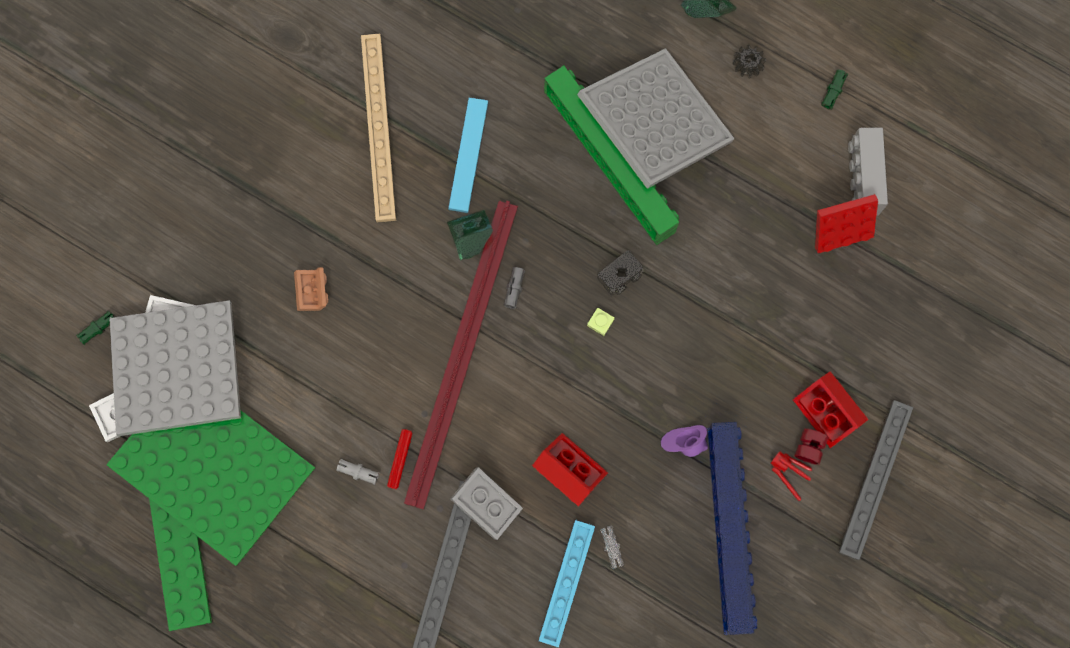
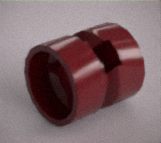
(809, 453)

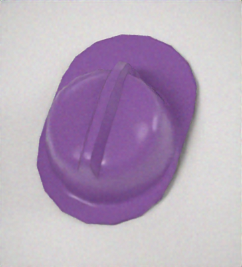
(688, 440)

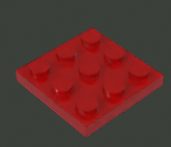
(846, 223)

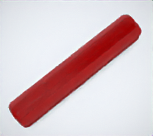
(399, 459)

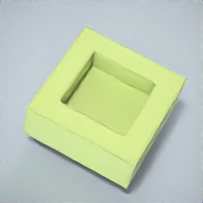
(600, 321)

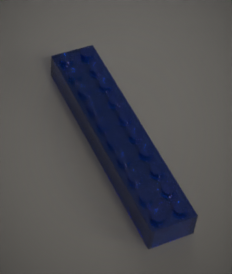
(731, 529)

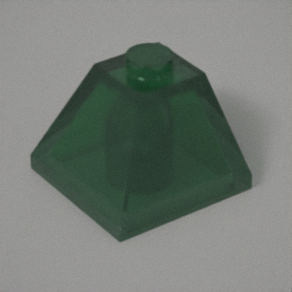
(707, 8)
(470, 233)

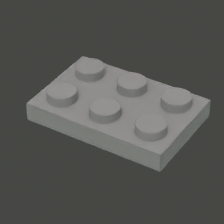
(486, 503)

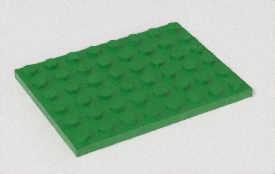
(215, 479)

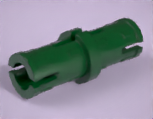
(834, 89)
(95, 328)

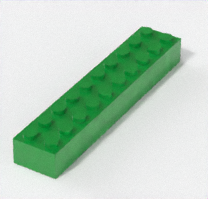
(644, 203)

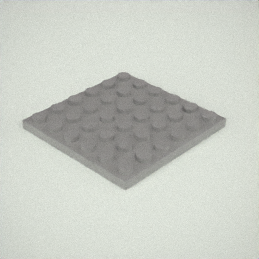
(655, 117)
(174, 368)

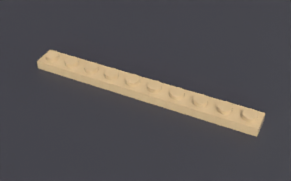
(378, 128)

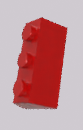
(830, 409)
(569, 469)

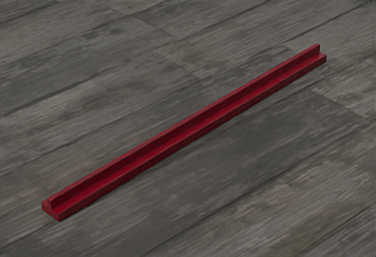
(460, 356)

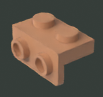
(310, 289)

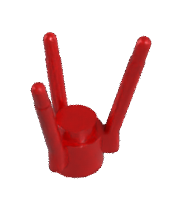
(782, 462)

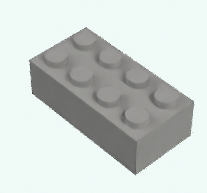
(868, 165)

